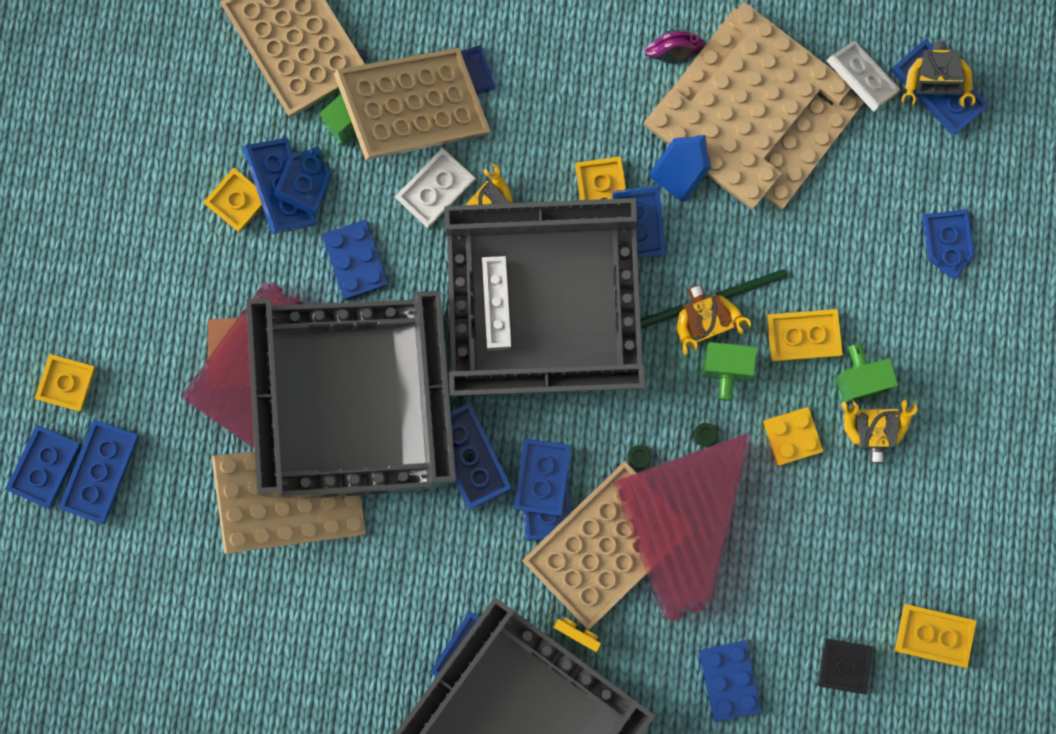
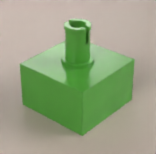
(337, 120)
(728, 364)
(865, 378)

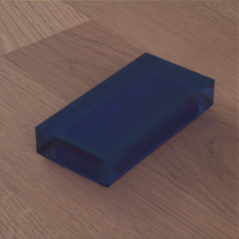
(478, 69)

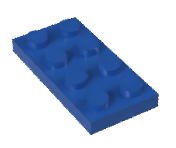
(942, 106)
(266, 166)
(99, 472)

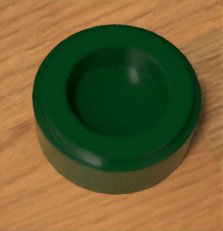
(705, 434)
(639, 456)

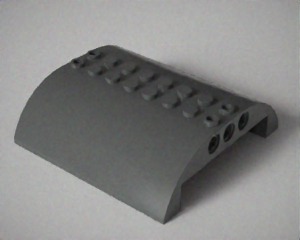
(567, 297)
(349, 397)
(520, 682)

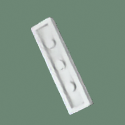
(496, 303)

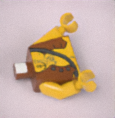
(706, 318)

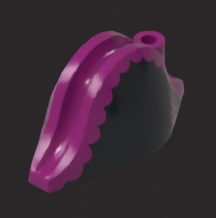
(675, 46)

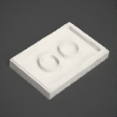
(863, 75)
(435, 186)

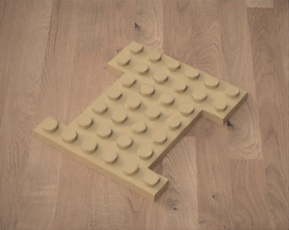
(748, 105)
(803, 142)

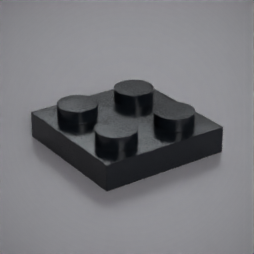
(845, 666)

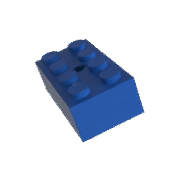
(484, 477)

